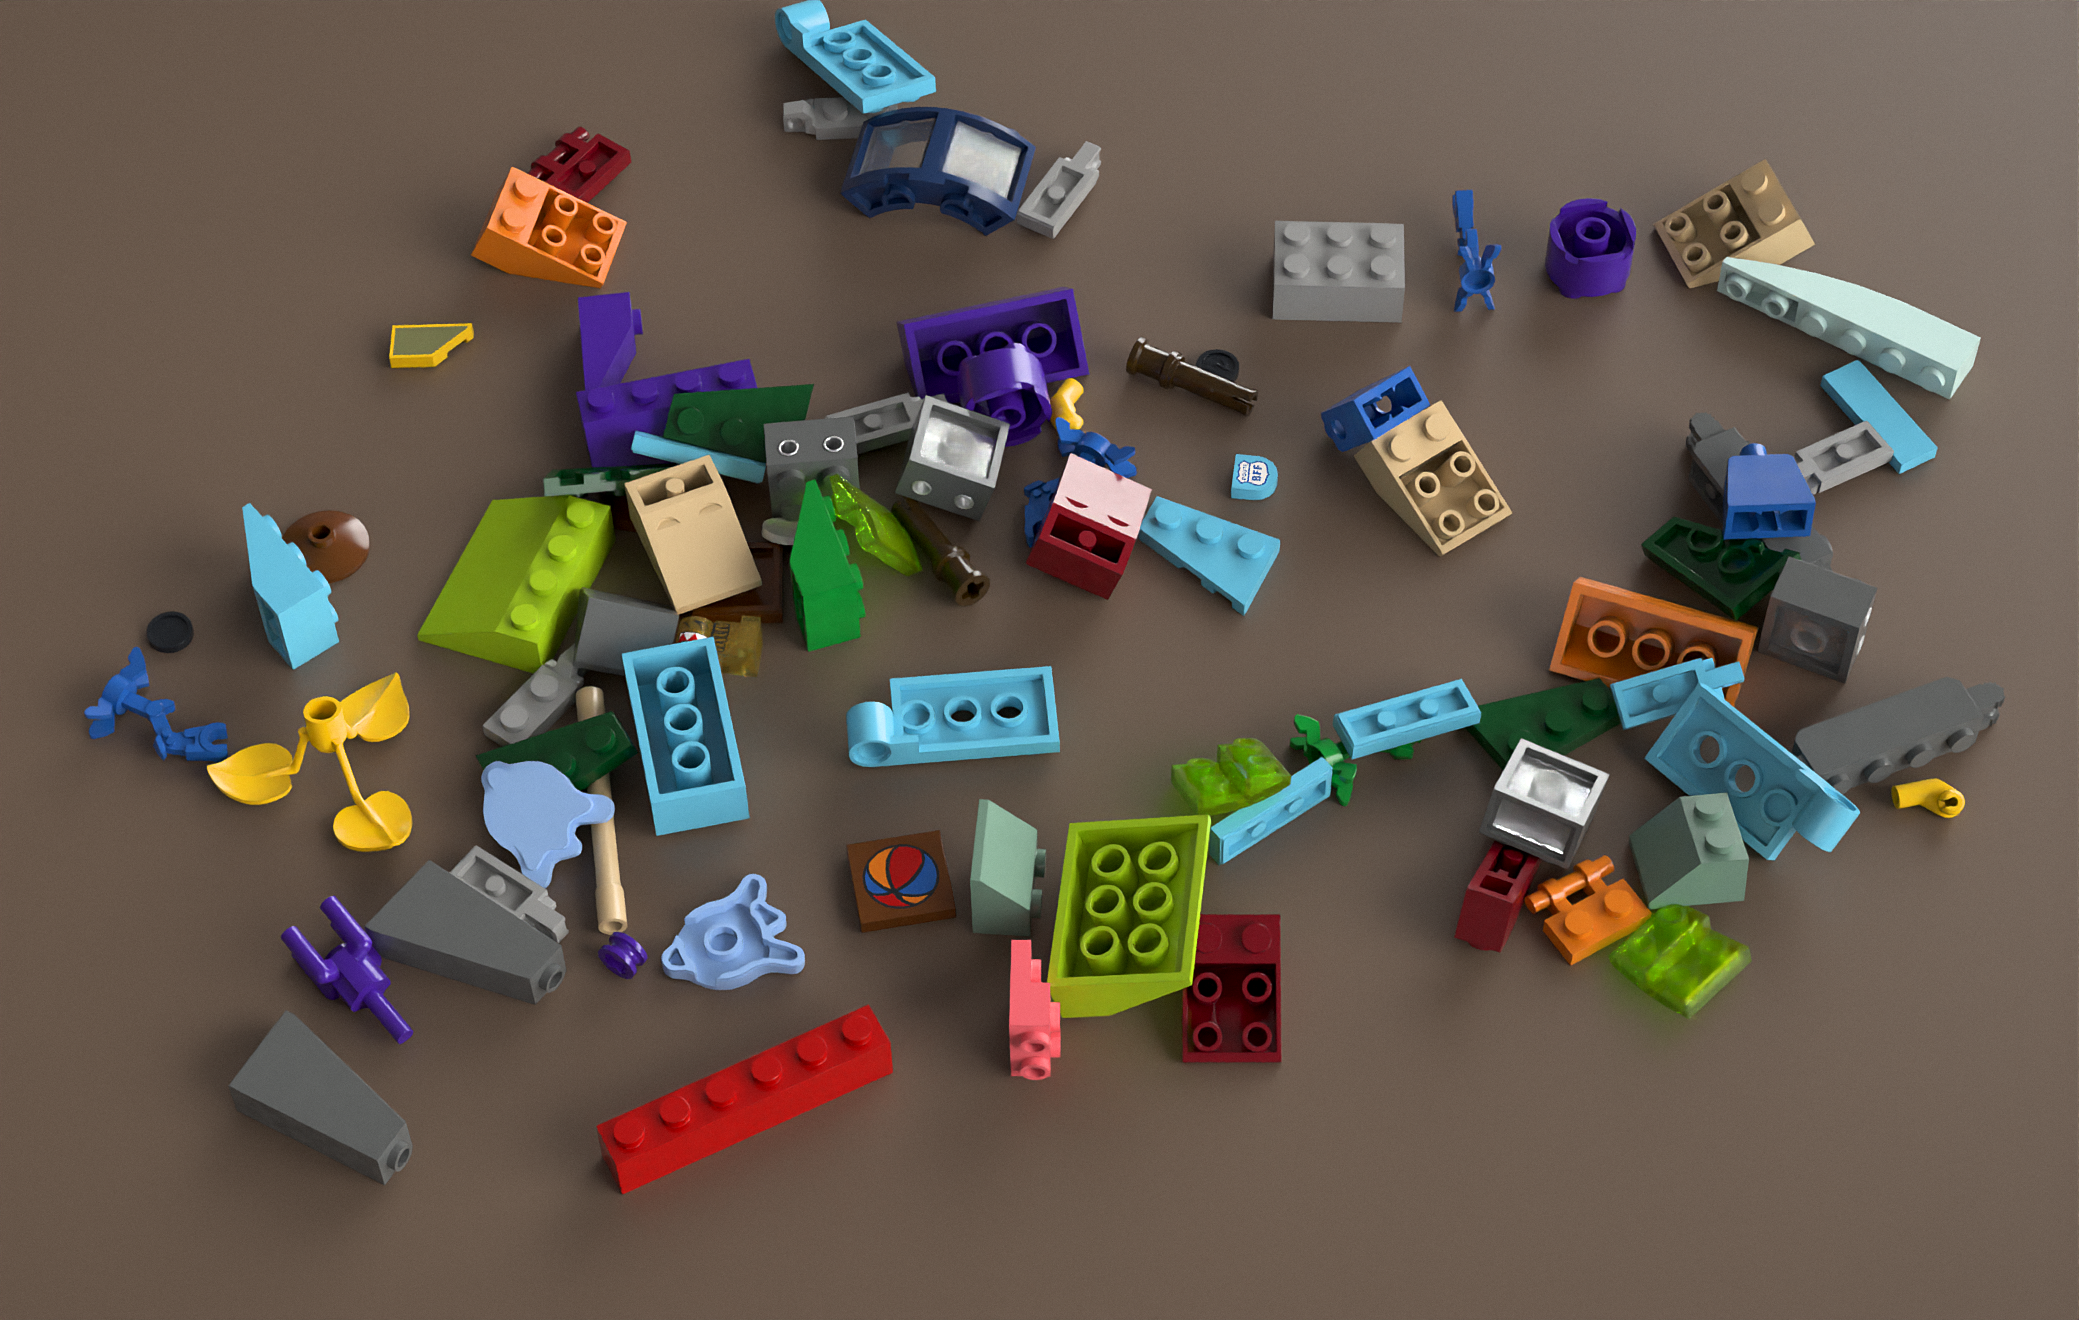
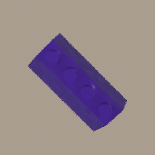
(1040, 321)
(616, 411)

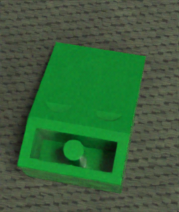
(821, 578)

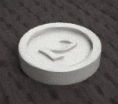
(779, 531)

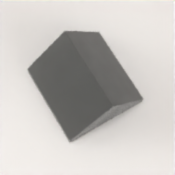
(618, 625)

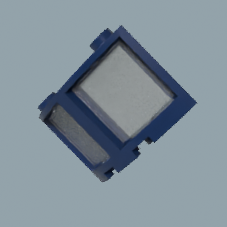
(939, 161)

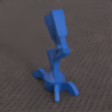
(1476, 272)
(1085, 445)
(121, 696)

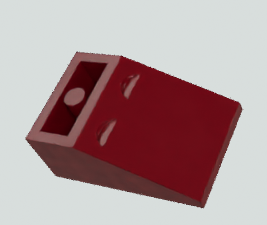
(1089, 527)
(1235, 991)

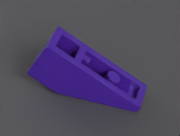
(607, 337)

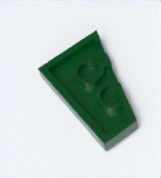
(735, 418)

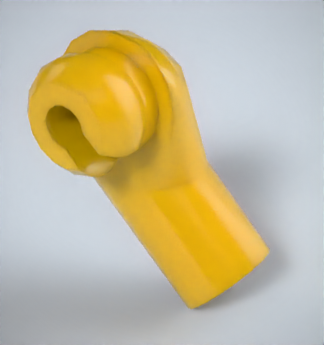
(1063, 403)
(1931, 794)

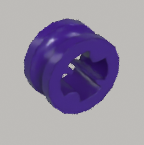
(622, 955)

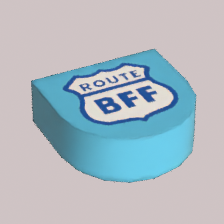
(1253, 478)

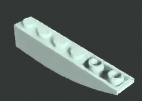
(1856, 321)

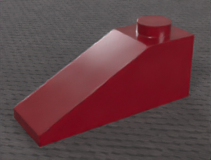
(1496, 897)

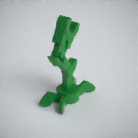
(1334, 754)

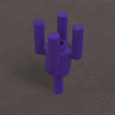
(349, 969)

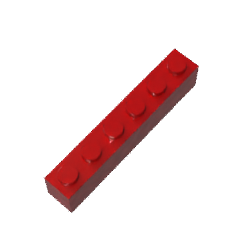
(745, 1099)

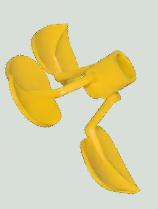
(374, 714)

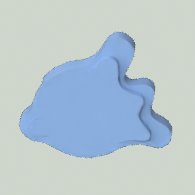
(536, 814)
(732, 941)

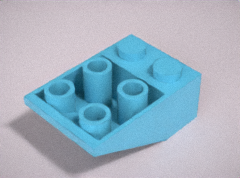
(288, 594)

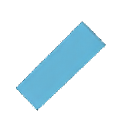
(1867, 400)
(682, 452)
(1406, 719)
(1261, 819)

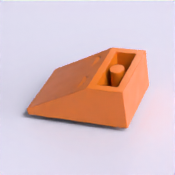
(547, 233)

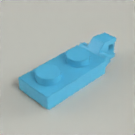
(1665, 690)

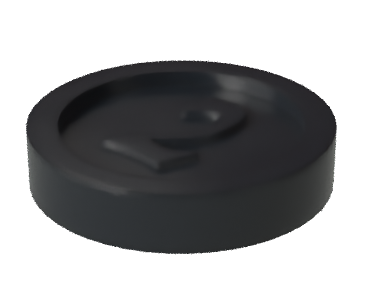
(1220, 363)
(170, 632)

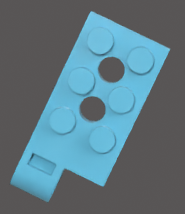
(852, 58)
(922, 726)
(1785, 790)

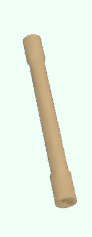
(609, 892)

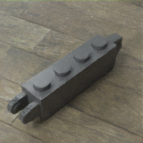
(1710, 451)
(1898, 732)

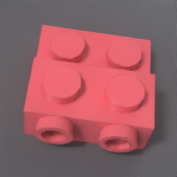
(1032, 1016)

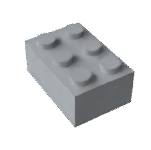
(1338, 271)

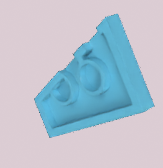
(1215, 550)

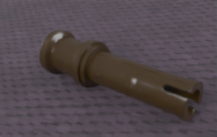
(1173, 371)
(949, 561)

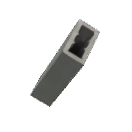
(466, 937)
(319, 1101)

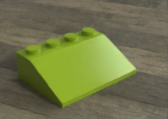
(521, 580)
(1127, 913)

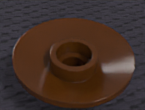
(330, 543)

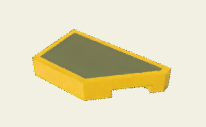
(425, 344)

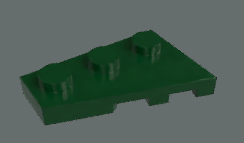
(610, 479)
(1720, 570)
(1551, 718)
(578, 750)

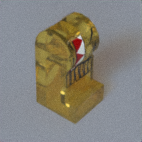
(737, 644)

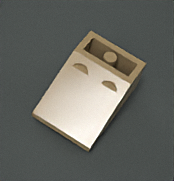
(1738, 220)
(1433, 479)
(692, 534)

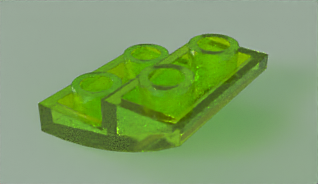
(875, 526)
(1239, 778)
(1680, 959)

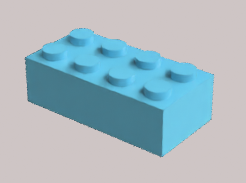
(685, 736)

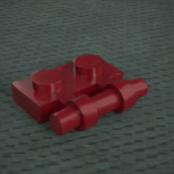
(588, 164)

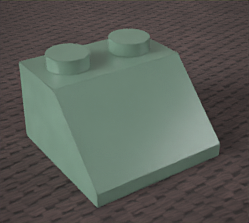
(1691, 853)
(1005, 873)

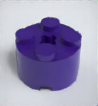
(1590, 249)
(1007, 387)

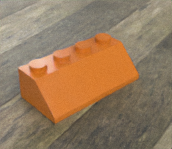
(1630, 634)

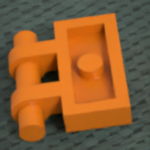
(1594, 921)

